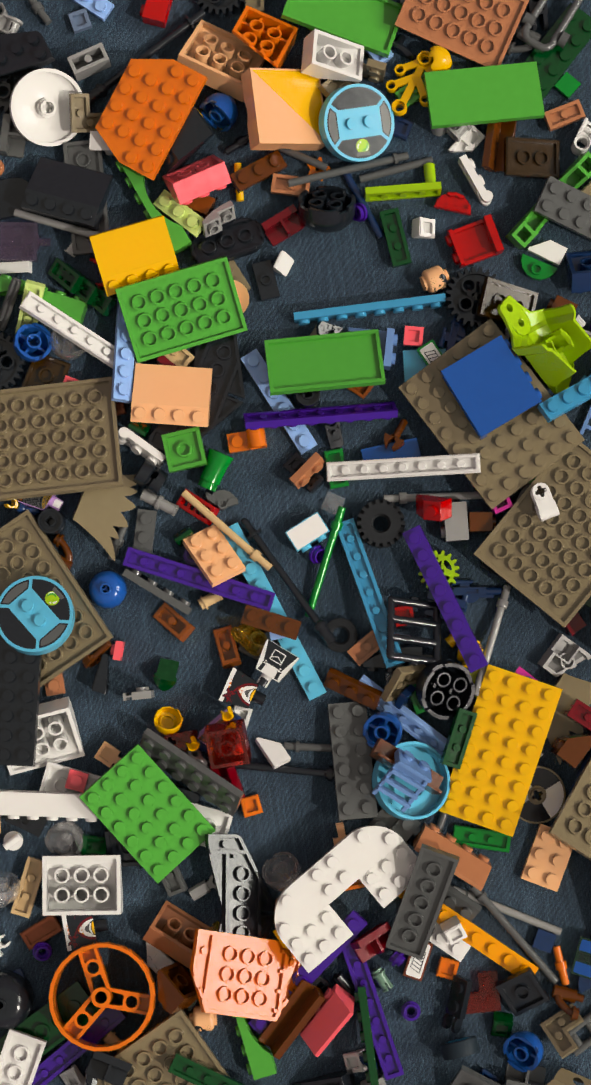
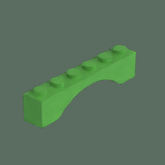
(532, 222)
(177, 234)
(72, 307)
(259, 1056)

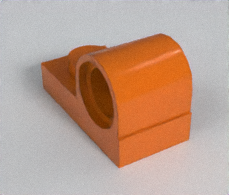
(246, 440)

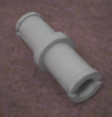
(159, 502)

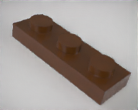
(258, 171)
(271, 622)
(353, 688)

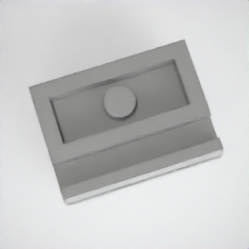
(141, 693)

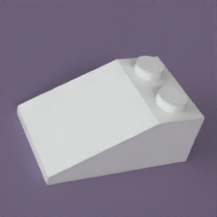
(331, 57)

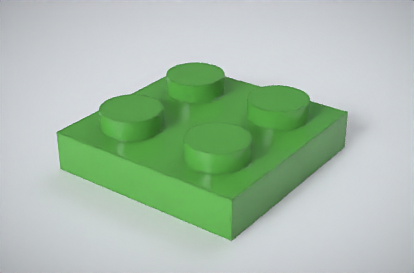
(184, 449)

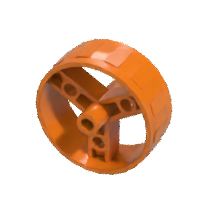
(73, 1029)

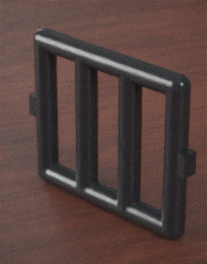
(391, 637)

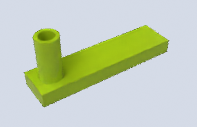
(407, 191)

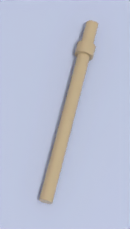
(255, 555)

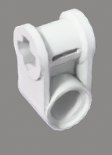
(583, 136)
(545, 505)

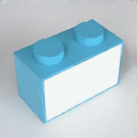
(307, 532)

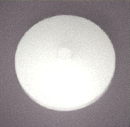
(42, 106)

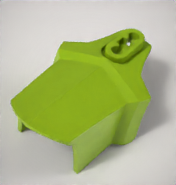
(547, 338)

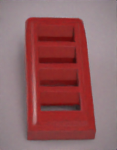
(181, 501)

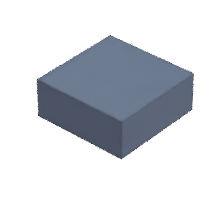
(80, 20)

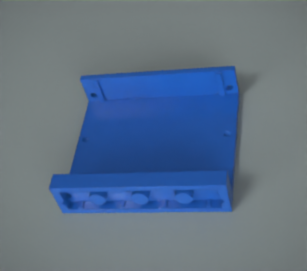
(491, 386)

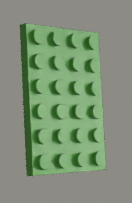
(181, 309)
(147, 813)

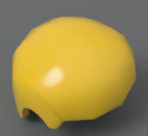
(441, 58)
(168, 720)

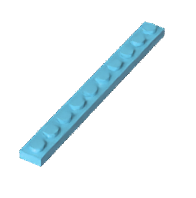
(256, 577)

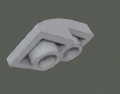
(213, 222)

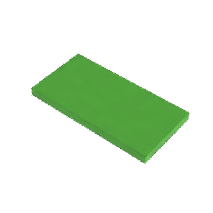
(358, 21)
(483, 95)
(324, 362)

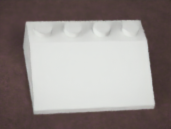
(56, 735)
(82, 885)

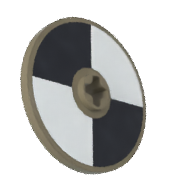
(551, 797)

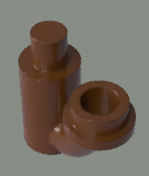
(68, 558)
(562, 994)

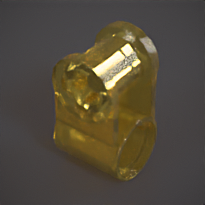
(248, 637)

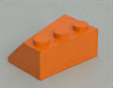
(266, 35)

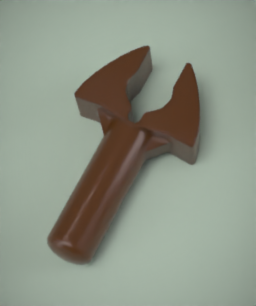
(396, 436)
(93, 659)

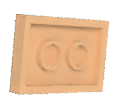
(214, 555)
(546, 860)

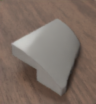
(562, 655)

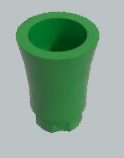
(214, 470)

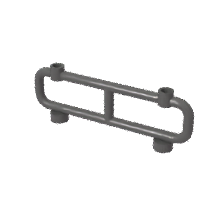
(559, 38)

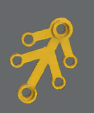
(413, 80)

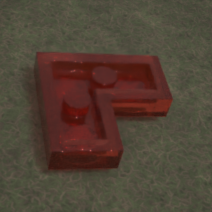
(488, 996)

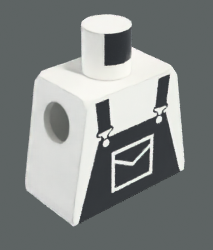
(274, 663)

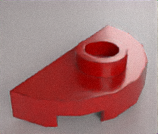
(454, 203)

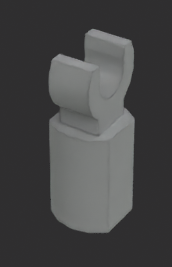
(201, 888)

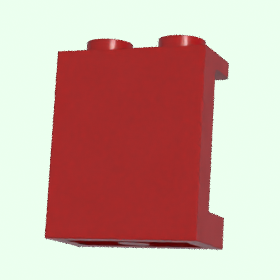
(474, 242)

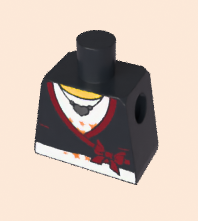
(241, 690)
(82, 930)

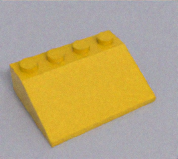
(133, 253)

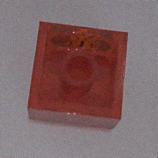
(227, 744)

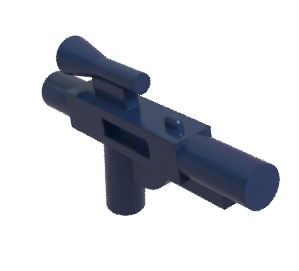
(454, 336)
(472, 594)

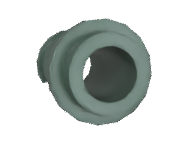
(379, 975)

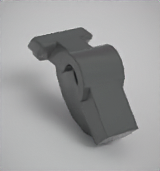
(221, 499)

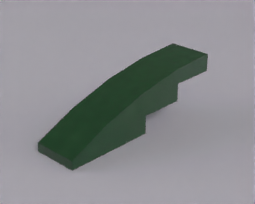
(81, 286)

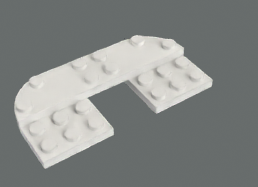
(303, 909)

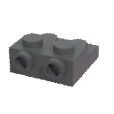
(403, 828)

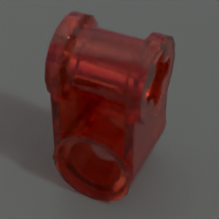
(182, 737)

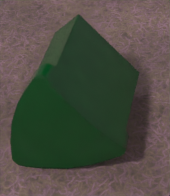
(166, 674)
(93, 845)

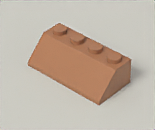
(470, 868)
(174, 933)

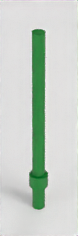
(336, 526)

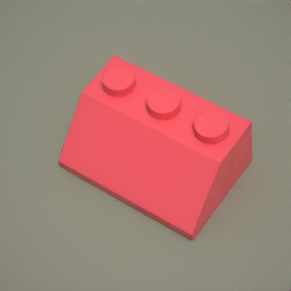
(197, 179)
(328, 1019)

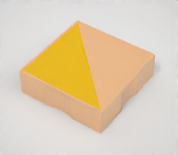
(282, 109)

